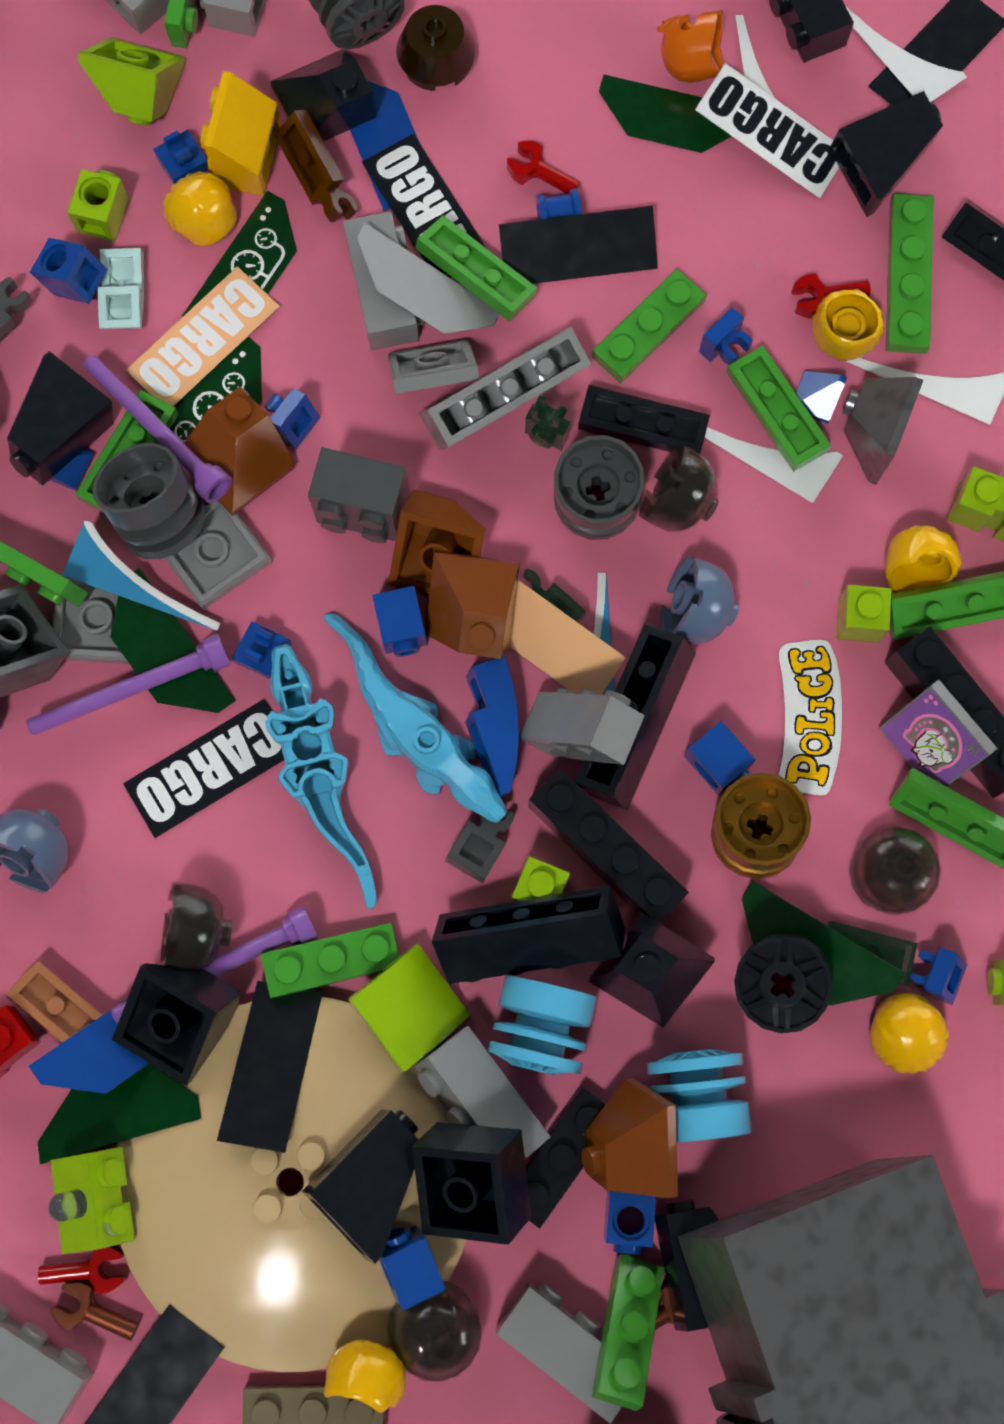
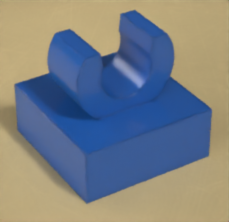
(180, 155)
(724, 334)
(292, 416)
(257, 647)
(945, 974)

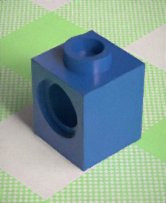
(68, 270)
(400, 621)
(720, 758)
(631, 1241)
(410, 1267)

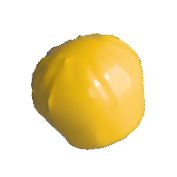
(200, 208)
(847, 324)
(921, 558)
(908, 1033)
(366, 1374)

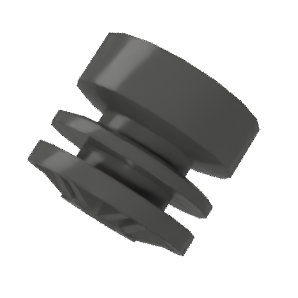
(357, 22)
(601, 464)
(149, 501)

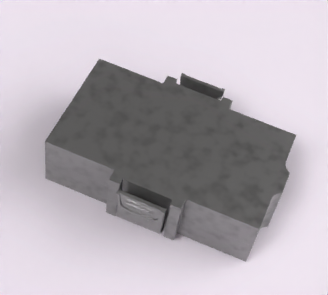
(850, 1305)

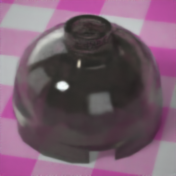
(682, 492)
(895, 870)
(193, 928)
(436, 1335)

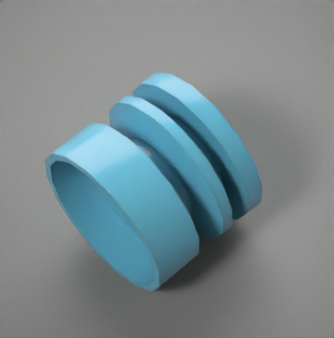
(542, 1025)
(701, 1094)

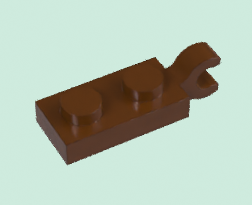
(314, 166)

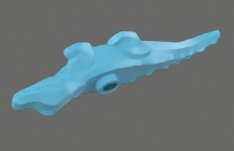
(412, 729)
(312, 768)

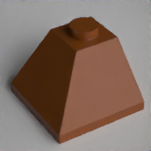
(244, 444)
(426, 526)
(472, 603)
(634, 1143)

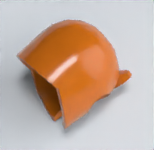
(692, 49)

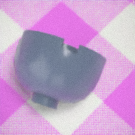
(700, 602)
(33, 848)

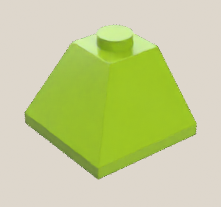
(133, 77)

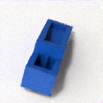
(495, 723)

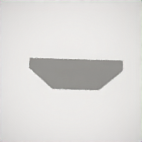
(421, 286)

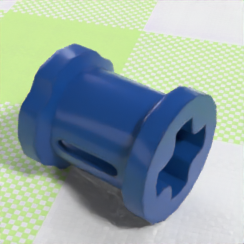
(558, 205)

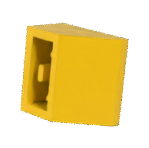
(241, 135)

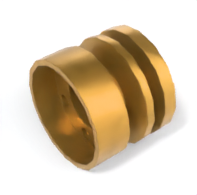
(766, 801)

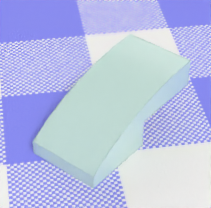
(121, 289)

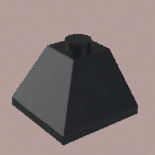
(330, 91)
(654, 970)
(176, 1018)

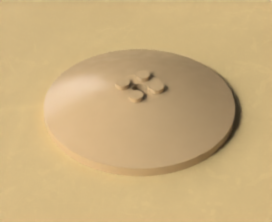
(237, 1250)

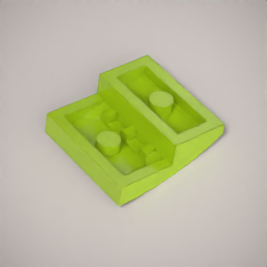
(409, 1007)

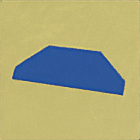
(383, 131)
(89, 1060)

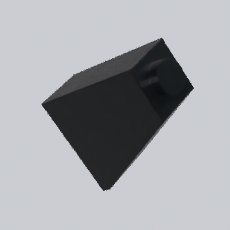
(884, 148)
(56, 420)
(368, 1182)
(684, 1302)

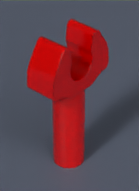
(538, 168)
(812, 285)
(86, 1270)

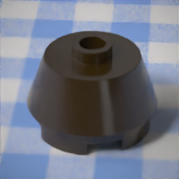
(435, 47)

